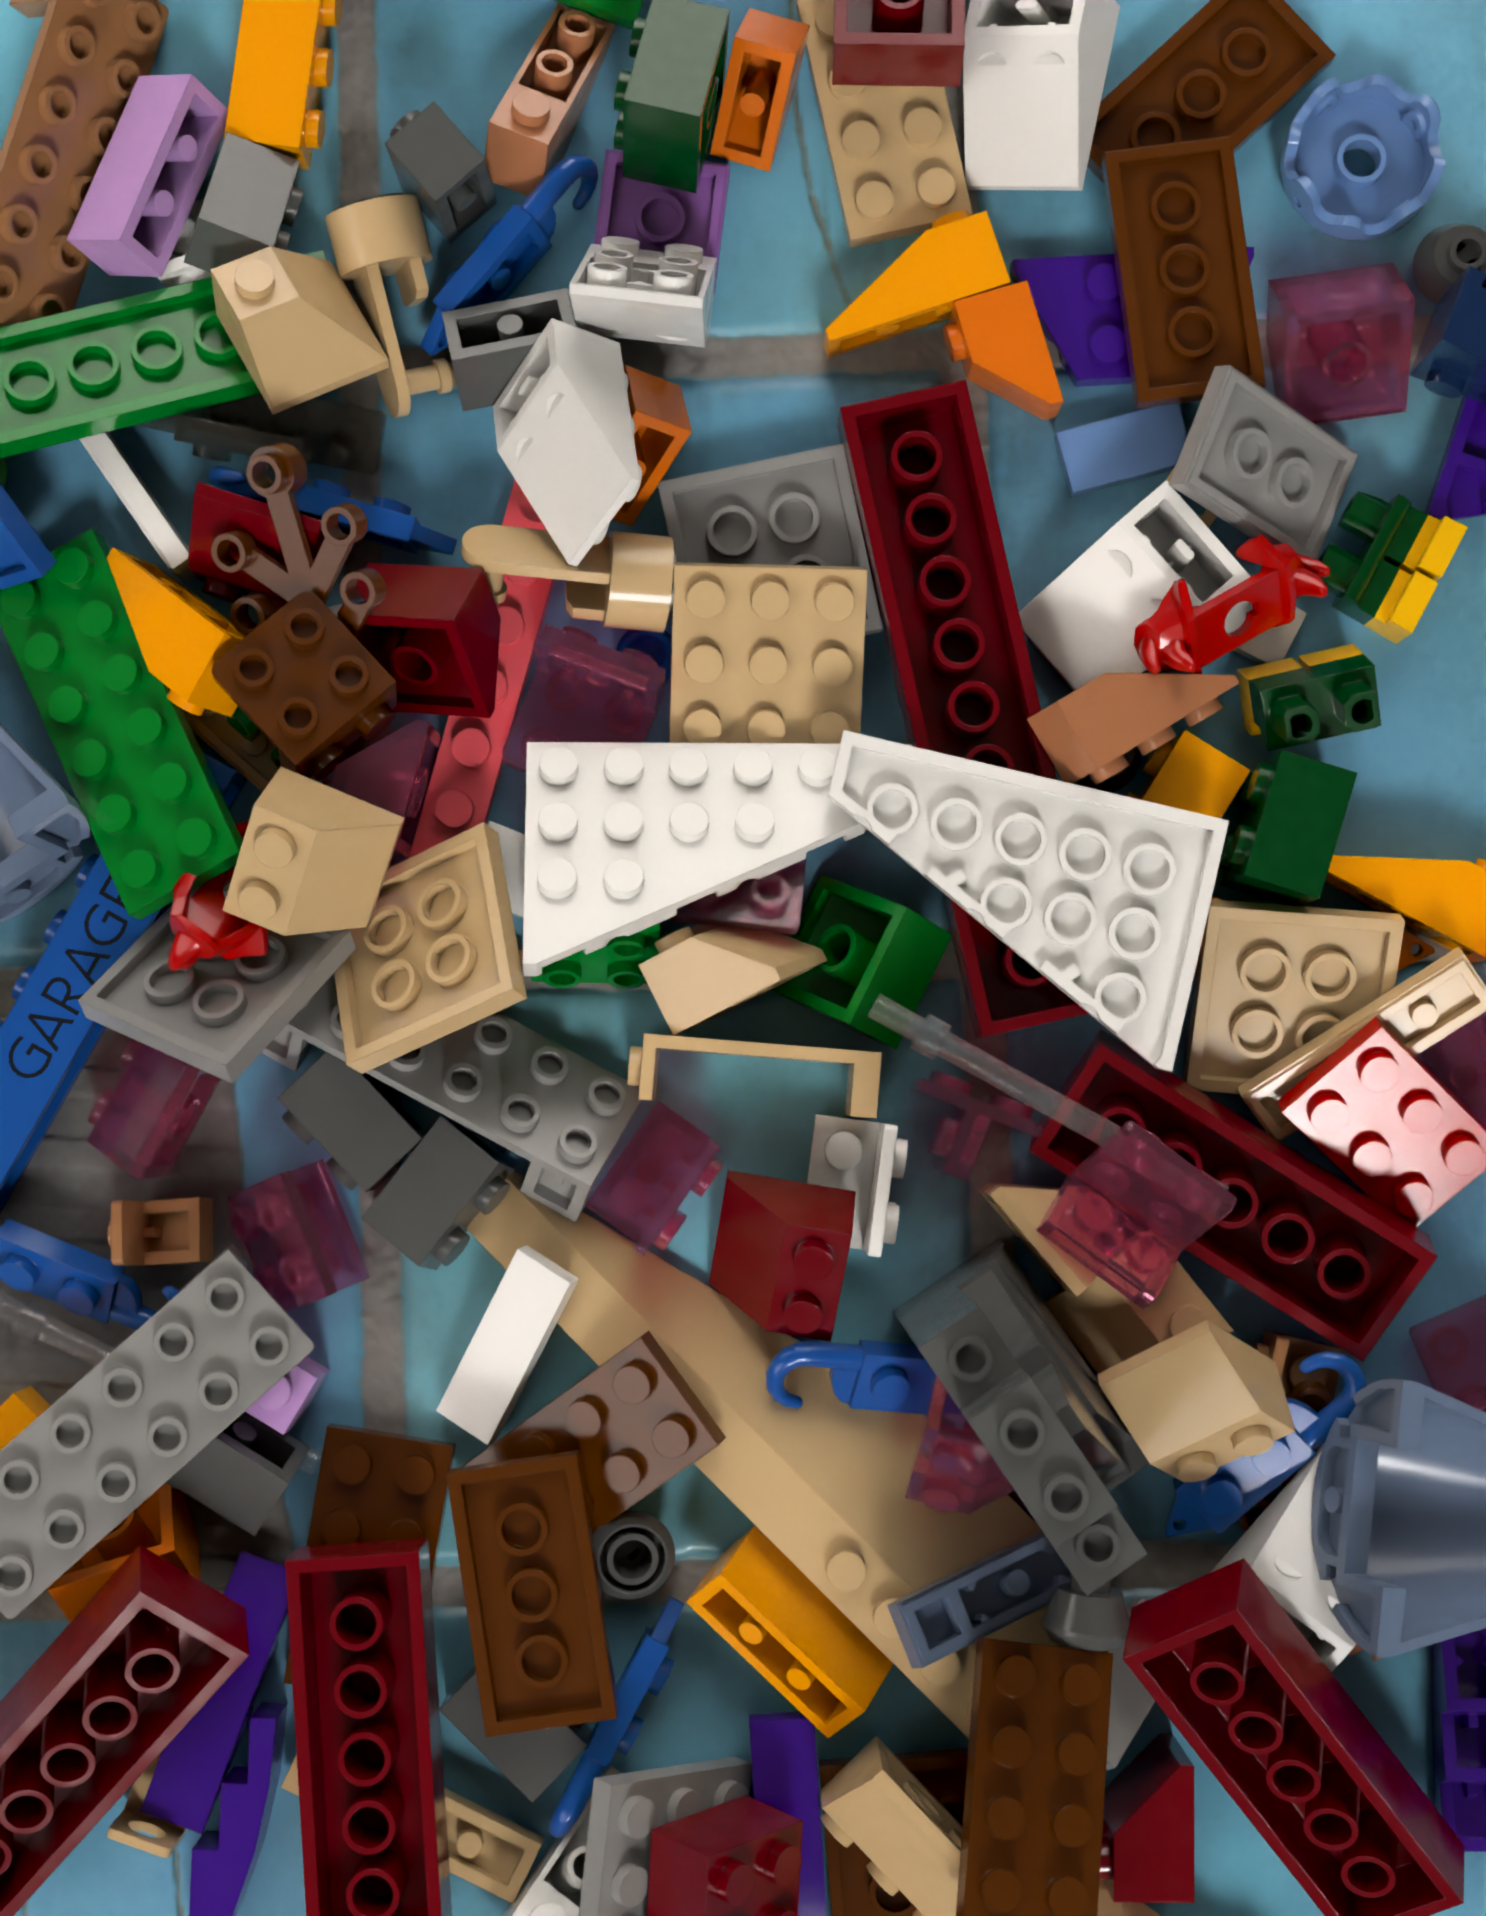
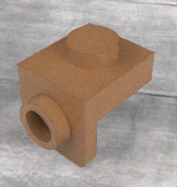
(161, 1232)

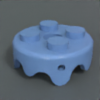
(1387, 124)

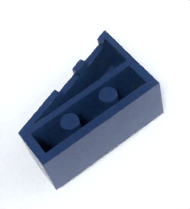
(1455, 341)

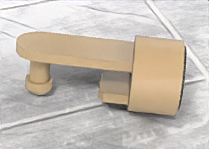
(379, 240)
(618, 582)

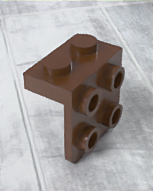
(308, 685)

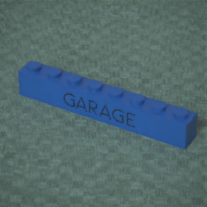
(46, 1031)

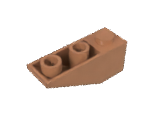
(546, 99)
(1121, 711)

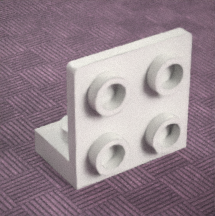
(861, 1159)

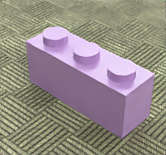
(149, 176)

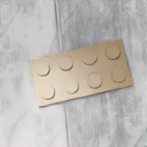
(885, 145)

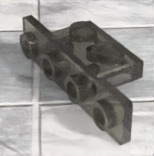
(319, 428)

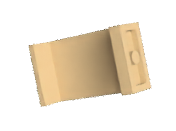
(862, 1072)

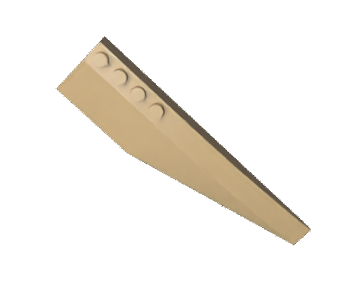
(810, 1478)

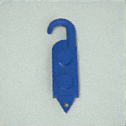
(510, 247)
(387, 519)
(71, 1276)
(861, 1375)
(1249, 1479)
(644, 1673)

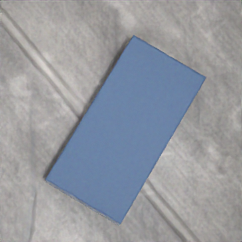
(1121, 448)

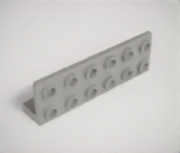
(501, 1085)
(138, 1421)

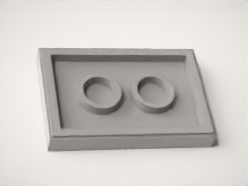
(1262, 464)

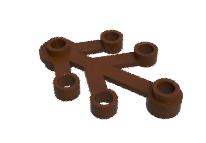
(300, 570)

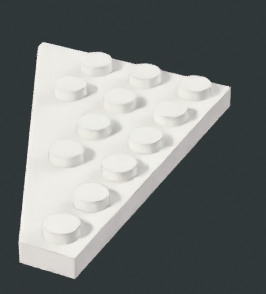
(648, 827)
(1068, 876)

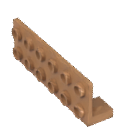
(57, 137)

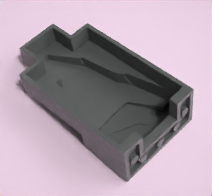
(1032, 1407)

